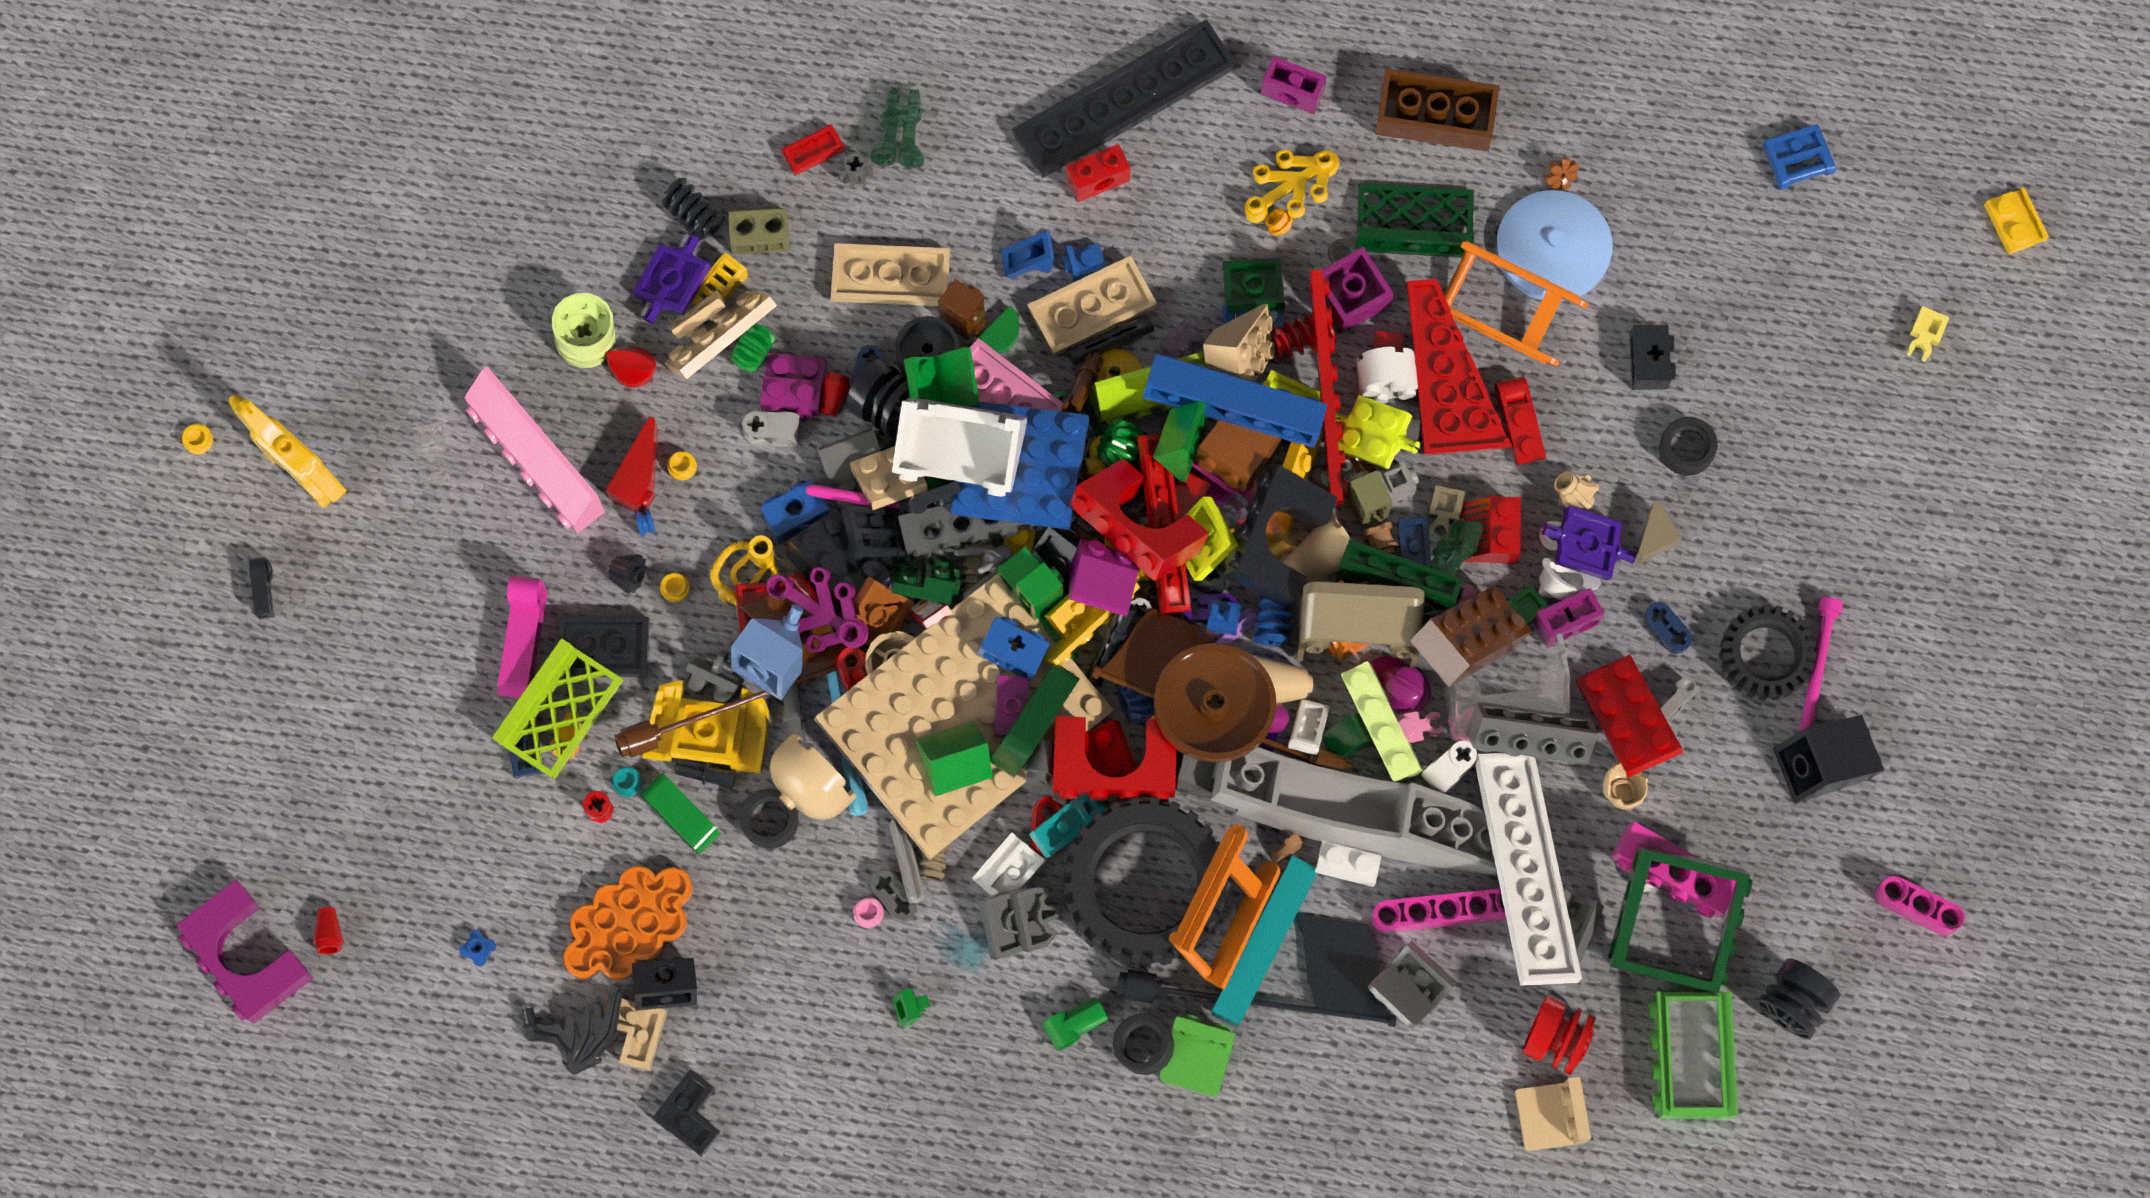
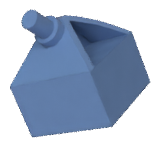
(770, 653)

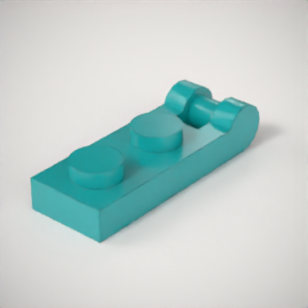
(1064, 824)

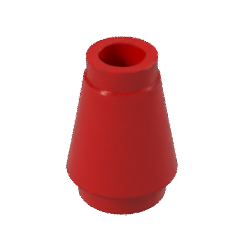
(834, 391)
(327, 932)

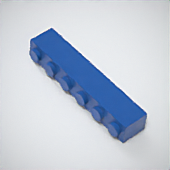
(1236, 400)

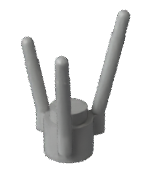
(991, 561)

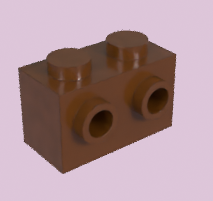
(963, 309)

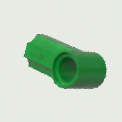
(1068, 1026)

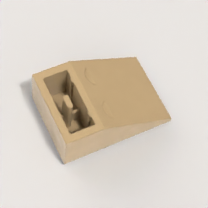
(1241, 345)

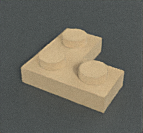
(642, 1032)

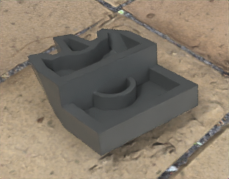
(1018, 921)

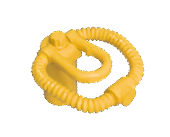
(759, 552)

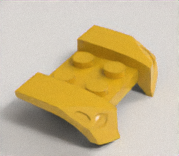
(728, 738)

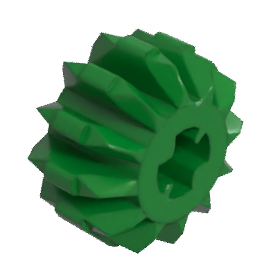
(753, 347)
(1119, 442)

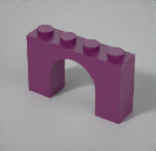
(206, 933)

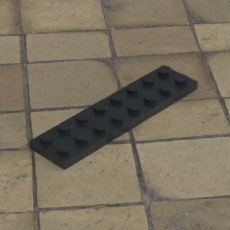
(1124, 98)

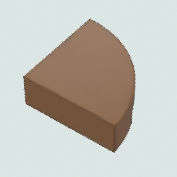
(1290, 845)

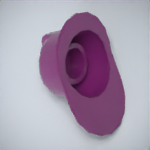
(1403, 685)

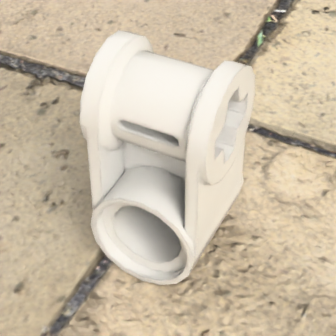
(1446, 770)

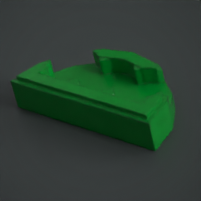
(1002, 332)

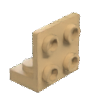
(1553, 1115)

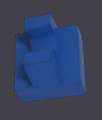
(1223, 618)

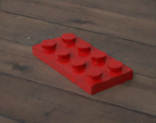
(1629, 716)

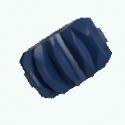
(1134, 704)

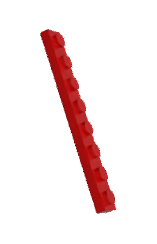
(1326, 376)

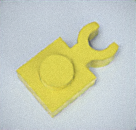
(1928, 330)

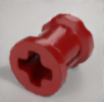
(589, 808)

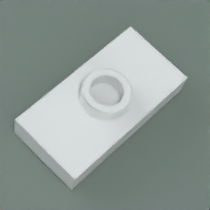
(1308, 727)

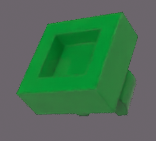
(908, 1007)

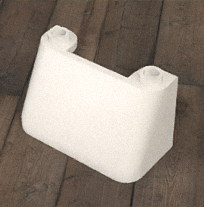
(958, 444)

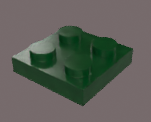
(1253, 284)

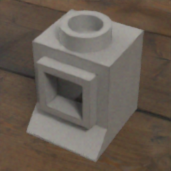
(1399, 481)

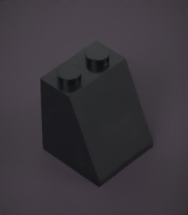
(1828, 758)

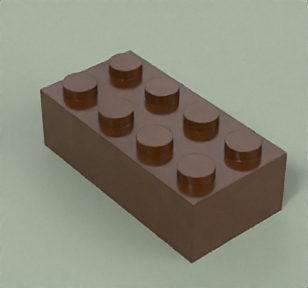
(1437, 109)
(1471, 635)

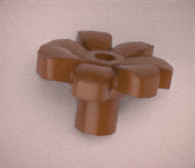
(1561, 173)

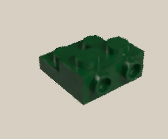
(932, 582)

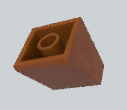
(1236, 454)

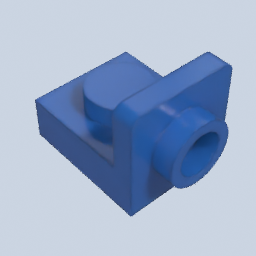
(1083, 260)

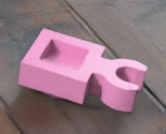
(1415, 727)

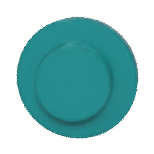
(626, 782)

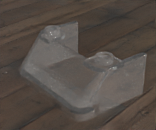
(1551, 697)

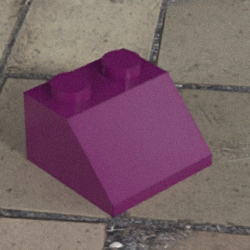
(1102, 577)

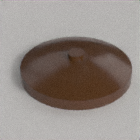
(1214, 702)

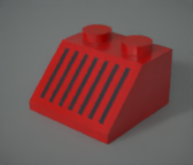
(1500, 528)

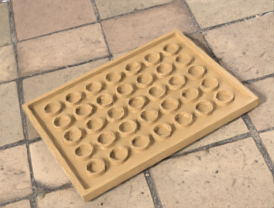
(932, 688)

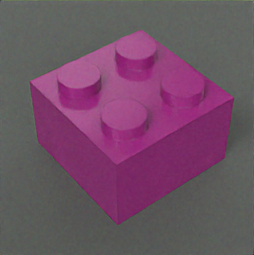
(1356, 290)

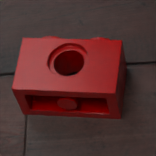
(1098, 173)

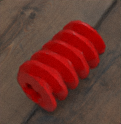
(1295, 337)

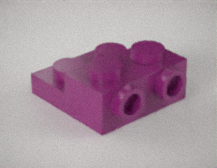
(793, 384)

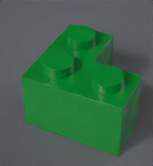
(1032, 582)

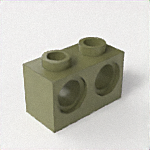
(759, 238)
(1369, 499)

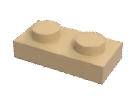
(708, 308)

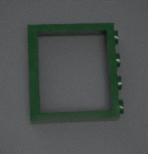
(1630, 906)

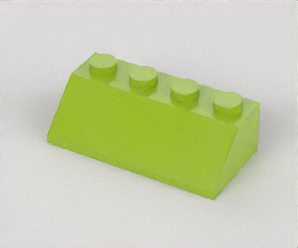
(1123, 394)

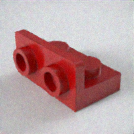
(1109, 750)

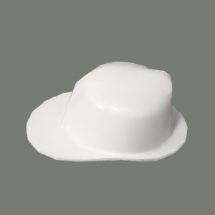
(1563, 582)

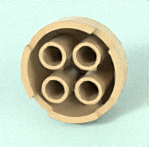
(808, 781)

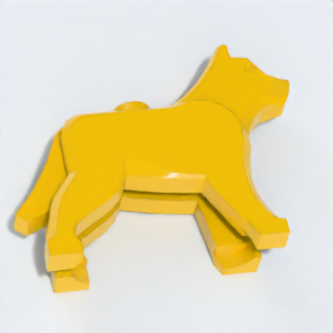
(288, 452)

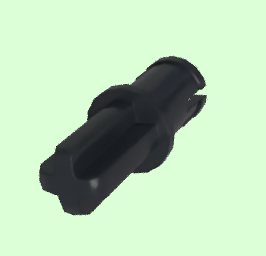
(706, 772)

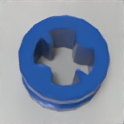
(645, 522)

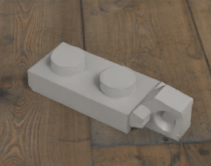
(1684, 691)

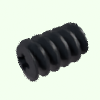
(690, 211)

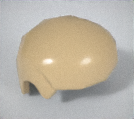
(1624, 791)

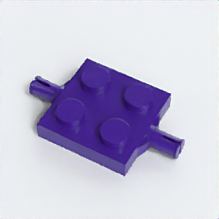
(671, 279)
(1588, 543)

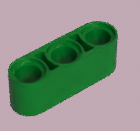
(680, 813)

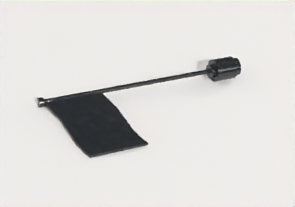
(1338, 966)

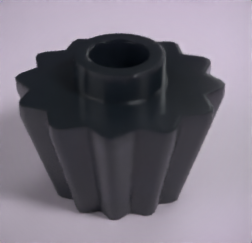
(627, 571)

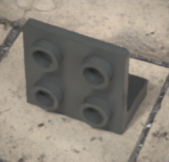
(837, 459)

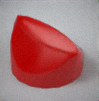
(631, 365)

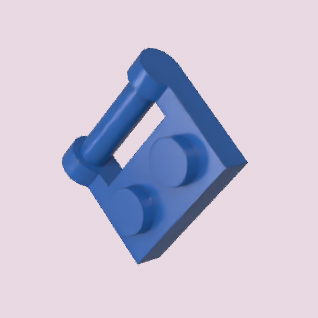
(1797, 147)

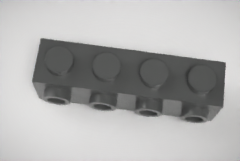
(1532, 733)

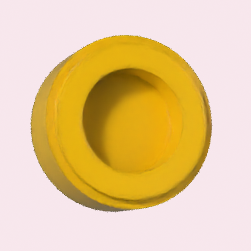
(197, 438)

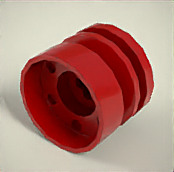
(1559, 1034)

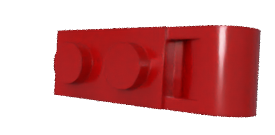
(1520, 420)

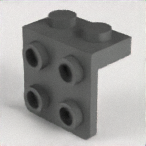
(1412, 985)

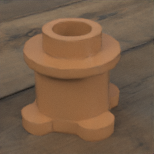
(1381, 538)

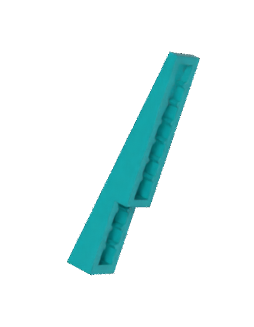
(1264, 942)

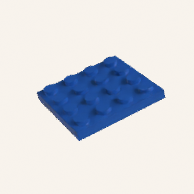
(1044, 475)

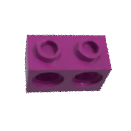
(1569, 617)

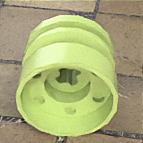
(578, 316)

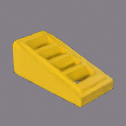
(719, 270)

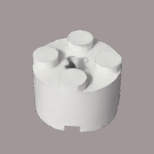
(1387, 374)

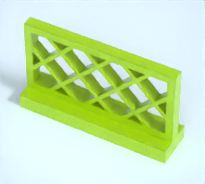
(540, 691)

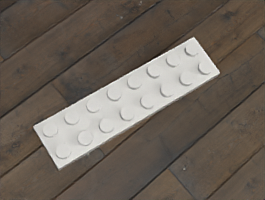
(1527, 869)

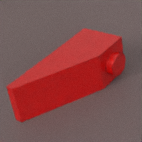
(635, 478)

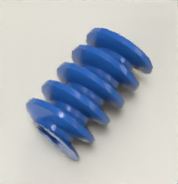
(1272, 623)

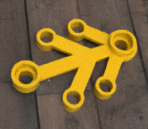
(1322, 164)

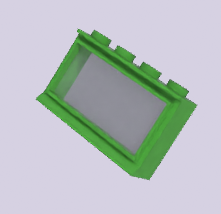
(1693, 1055)

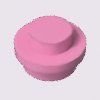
(868, 912)

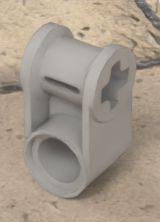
(775, 428)

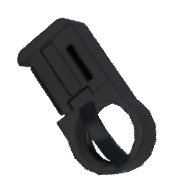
(261, 586)

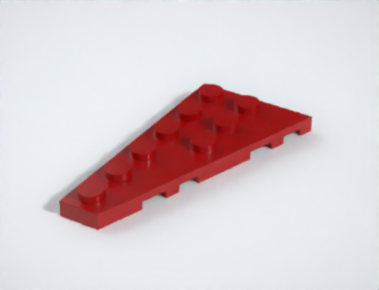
(1450, 391)

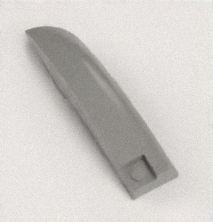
(1356, 811)

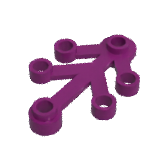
(823, 612)

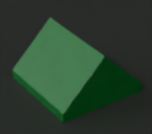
(1181, 439)
(955, 758)

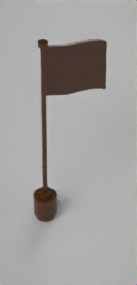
(1154, 644)
(645, 737)

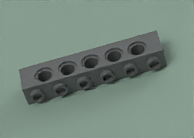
(979, 532)

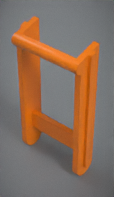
(1542, 317)
(1257, 890)

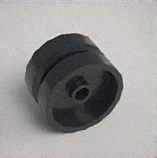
(924, 338)

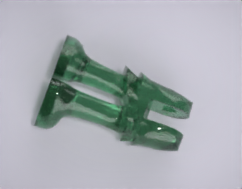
(896, 117)
(1456, 547)

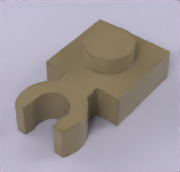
(1446, 506)

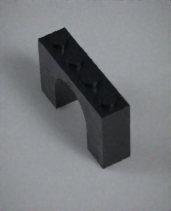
(1252, 560)

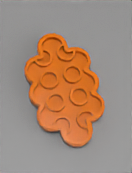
(628, 922)

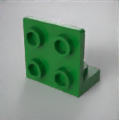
(944, 378)

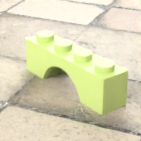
(1382, 722)

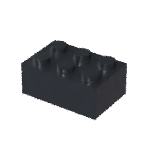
(826, 546)

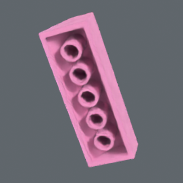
(533, 452)

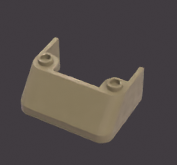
(1359, 615)

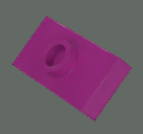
(1009, 702)

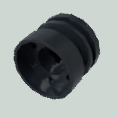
(879, 396)
(1799, 998)

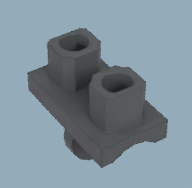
(716, 671)

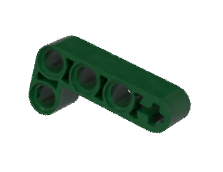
(1034, 720)

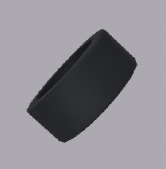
(1680, 466)
(756, 838)
(1131, 1024)

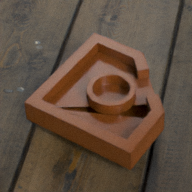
(880, 608)

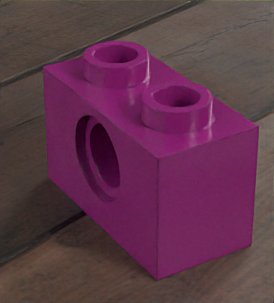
(1293, 85)

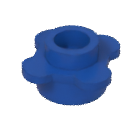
(486, 947)

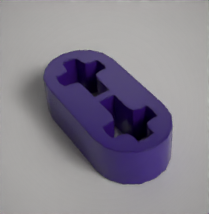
(1204, 601)

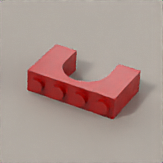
(1151, 549)
(1076, 776)

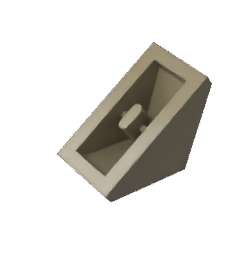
(1658, 534)

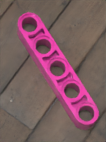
(1432, 915)

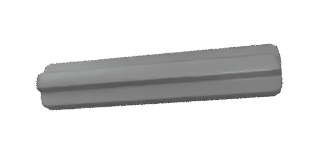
(907, 863)

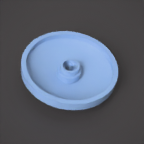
(1557, 240)

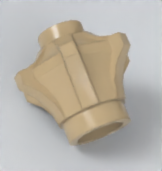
(1575, 490)

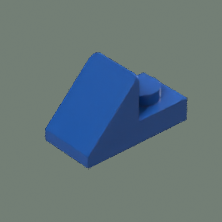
(1028, 255)

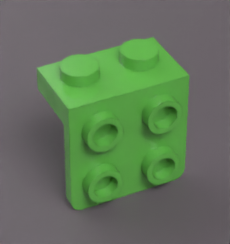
(1198, 1055)

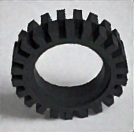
(1787, 625)

